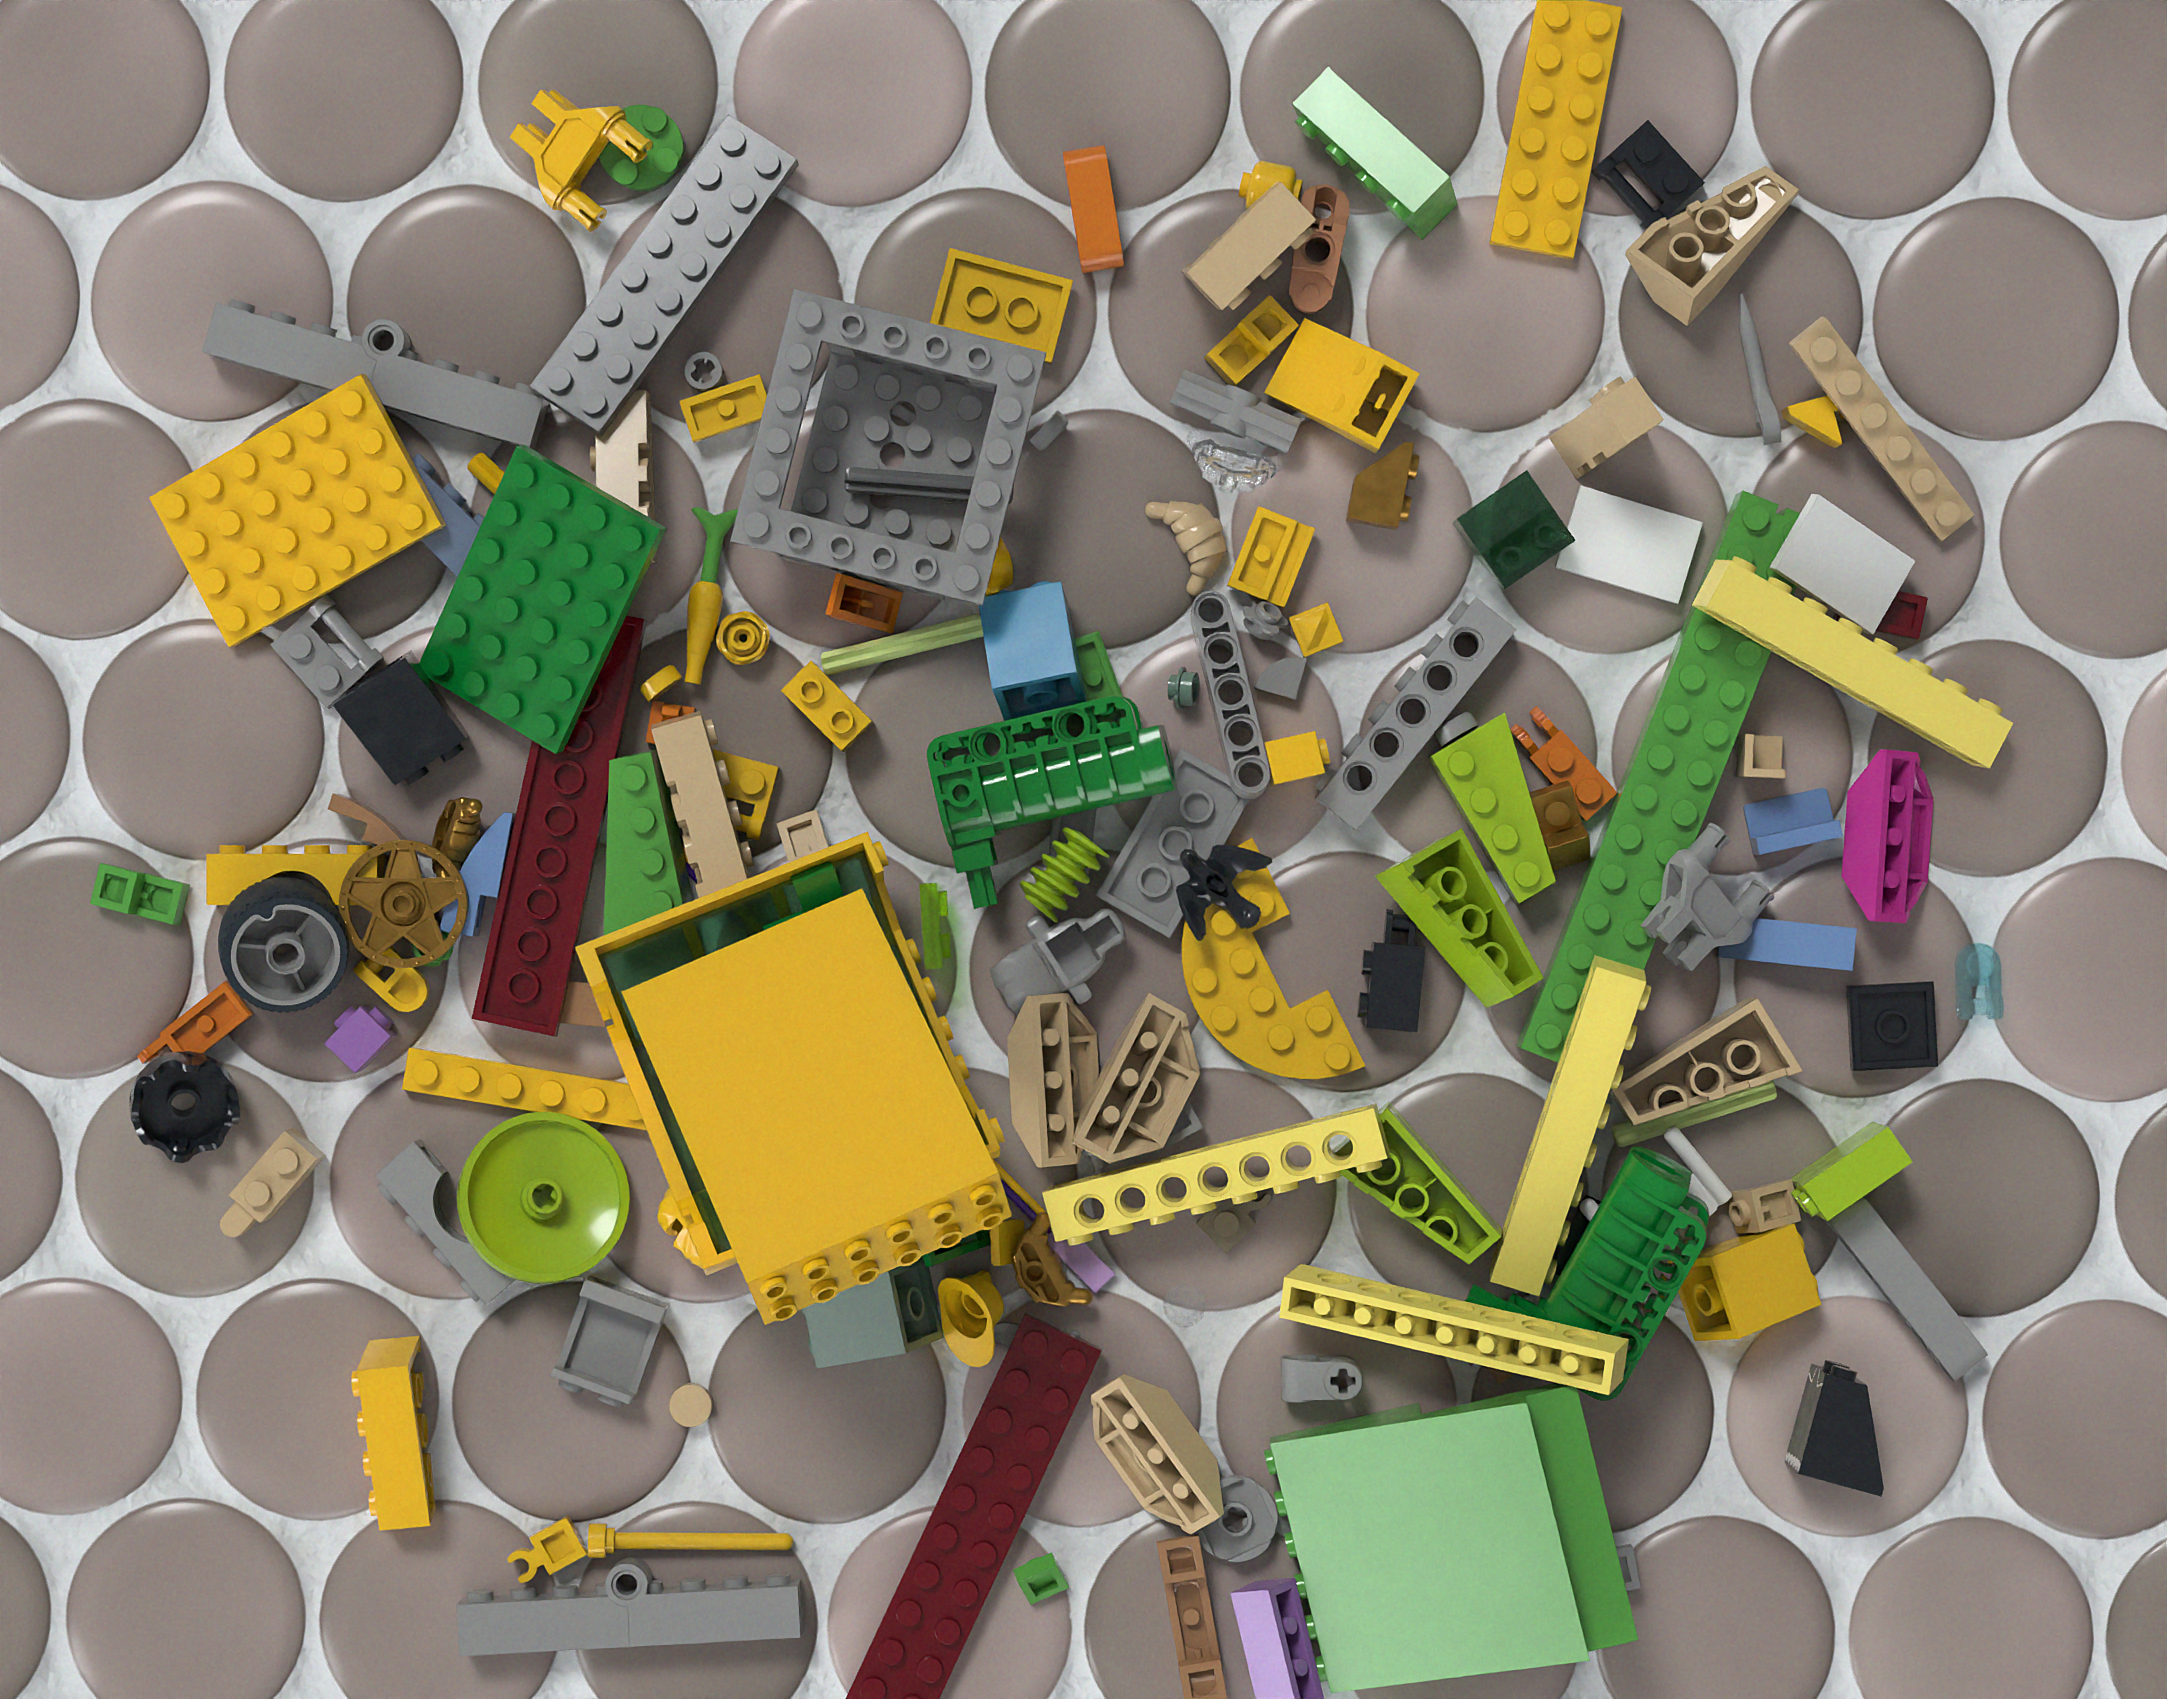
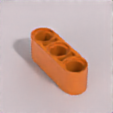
(1093, 209)

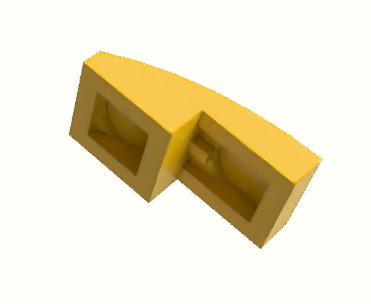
(1251, 341)

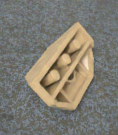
(1051, 1076)
(1140, 1085)
(1157, 1452)

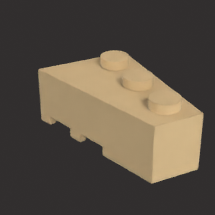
(1250, 247)
(1613, 421)

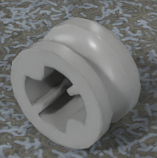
(690, 370)

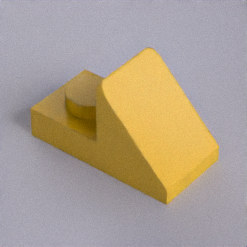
(1816, 419)

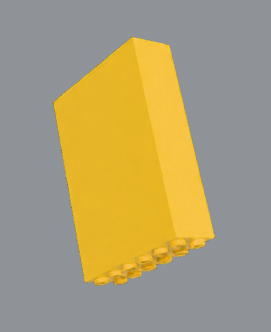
(817, 1106)

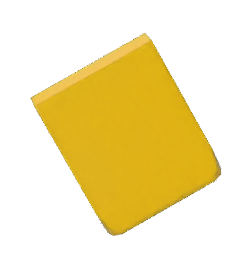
(1005, 1240)

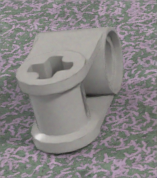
(1309, 1378)

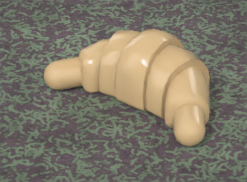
(1197, 536)

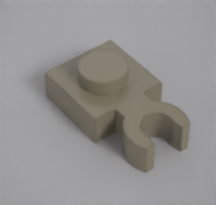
(1230, 1221)

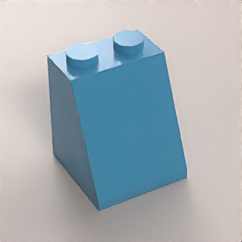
(1031, 650)

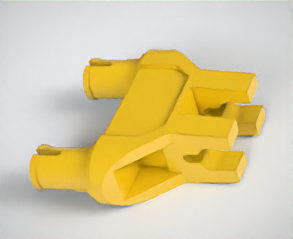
(572, 149)

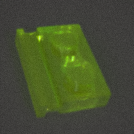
(935, 943)

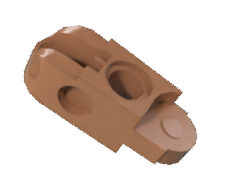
(1314, 281)

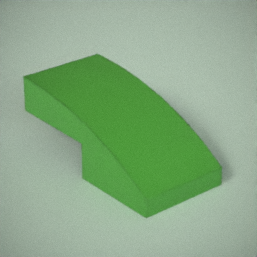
(140, 894)

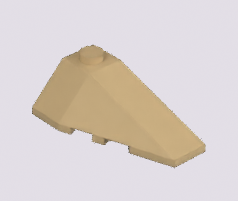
(1699, 250)

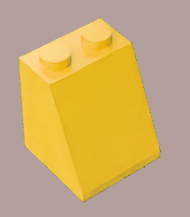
(1748, 1284)

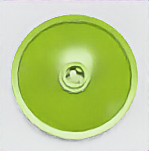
(543, 1197)

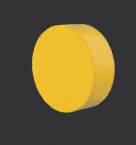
(660, 683)

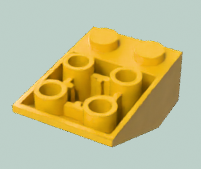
(1341, 384)

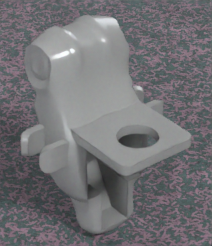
(1057, 958)

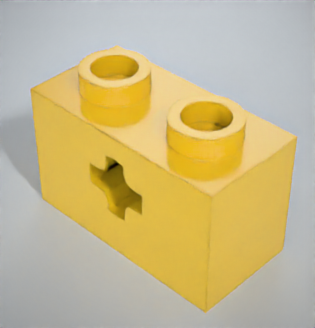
(827, 706)
(1296, 757)

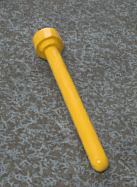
(605, 1541)

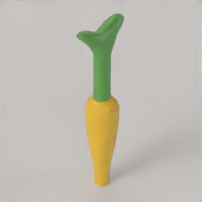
(706, 595)

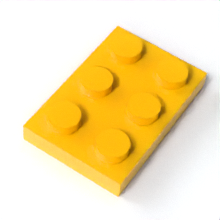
(1002, 301)

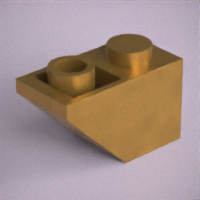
(1380, 490)

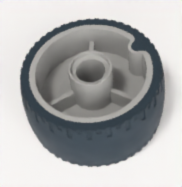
(276, 914)

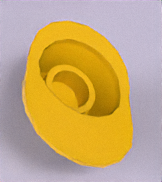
(969, 1315)

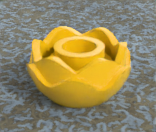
(730, 631)

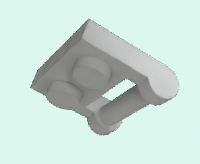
(316, 660)

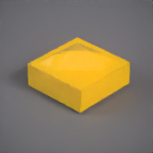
(1315, 629)

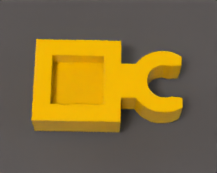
(553, 1547)

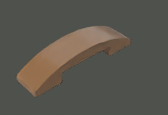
(1191, 1618)

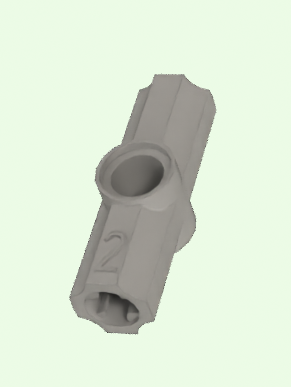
(1235, 411)

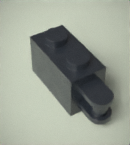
(1393, 979)

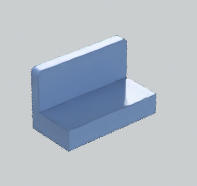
(1790, 821)

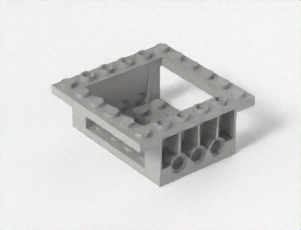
(969, 421)

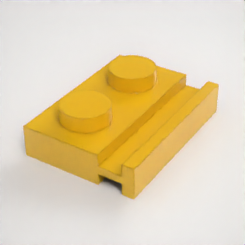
(1271, 557)

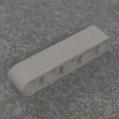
(1229, 674)
(1907, 1288)

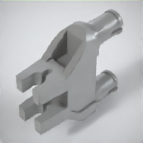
(1695, 911)

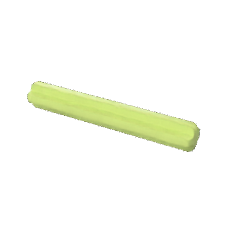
(902, 644)
(1627, 1133)

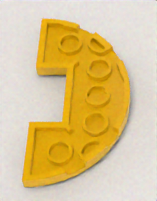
(1244, 1003)

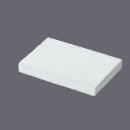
(1629, 545)
(1842, 563)

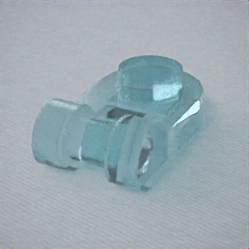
(1976, 966)

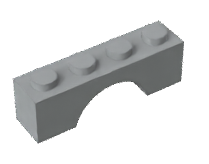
(415, 1183)

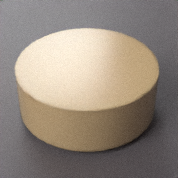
(691, 1405)

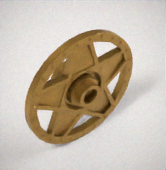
(403, 904)

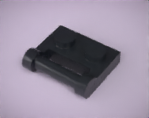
(1657, 167)

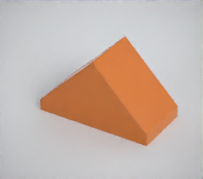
(863, 603)

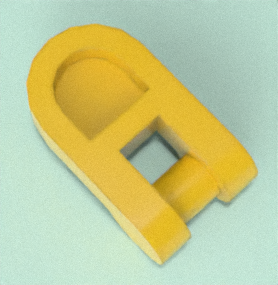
(403, 990)

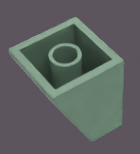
(875, 1318)

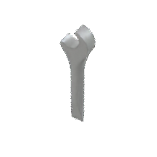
(1764, 408)

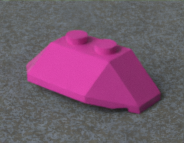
(1888, 836)

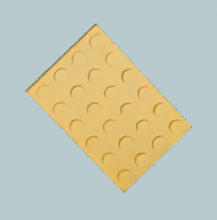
(297, 510)

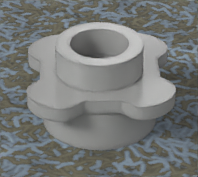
(1263, 619)

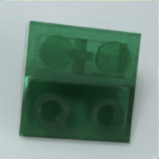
(1513, 530)

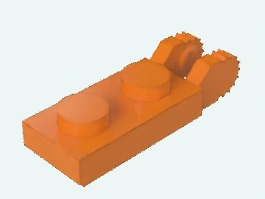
(1563, 761)
(202, 1024)

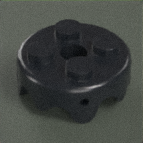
(190, 1130)

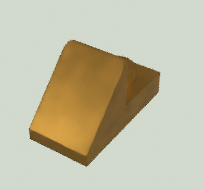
(1561, 825)

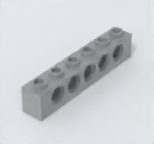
(1490, 635)

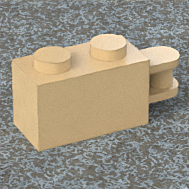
(270, 1182)

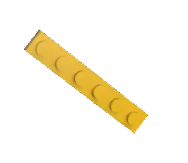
(521, 1087)

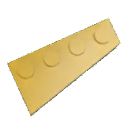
(394, 1433)

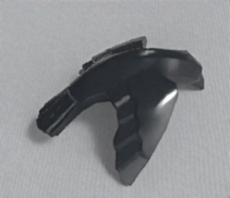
(1212, 884)

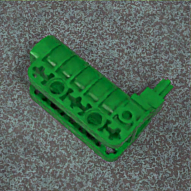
(1041, 778)
(1619, 1256)

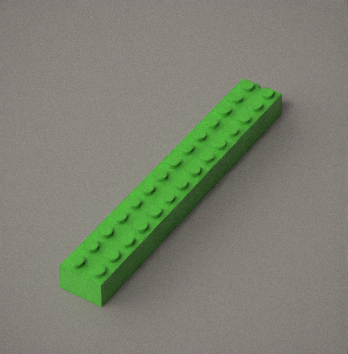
(1663, 785)

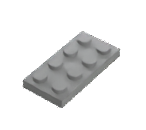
(1189, 818)

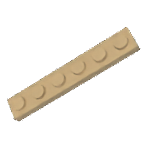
(1881, 428)

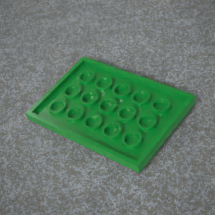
(540, 598)

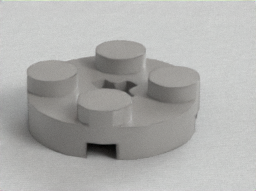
(1257, 1528)

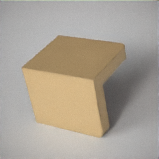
(1760, 757)

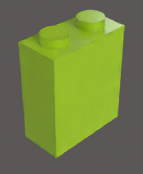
(1849, 1171)

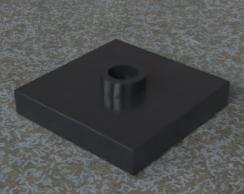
(1892, 1026)

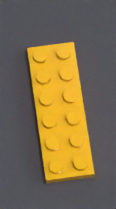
(1555, 126)

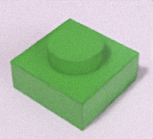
(1041, 1578)

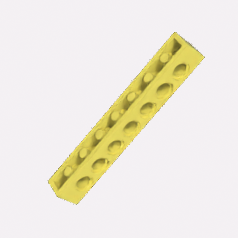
(1360, 1125)
(1454, 1328)

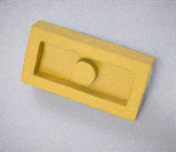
(724, 408)

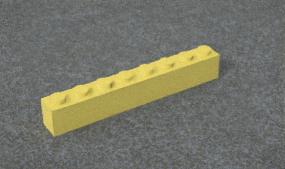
(1852, 662)
(1568, 1125)

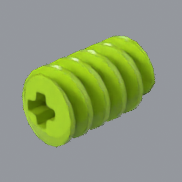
(1062, 872)

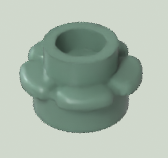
(1184, 688)

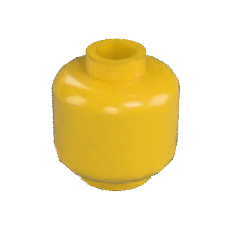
(1265, 175)

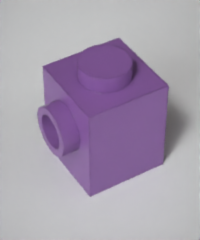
(361, 1036)

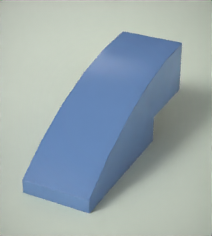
(482, 874)
(1796, 945)

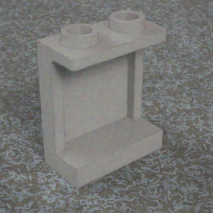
(609, 1341)

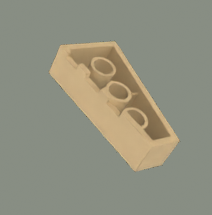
(701, 802)

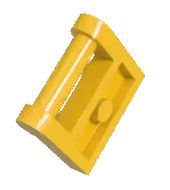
(750, 783)

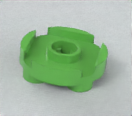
(662, 159)

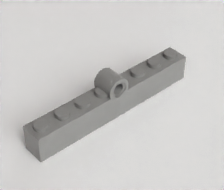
(397, 377)
(630, 1617)

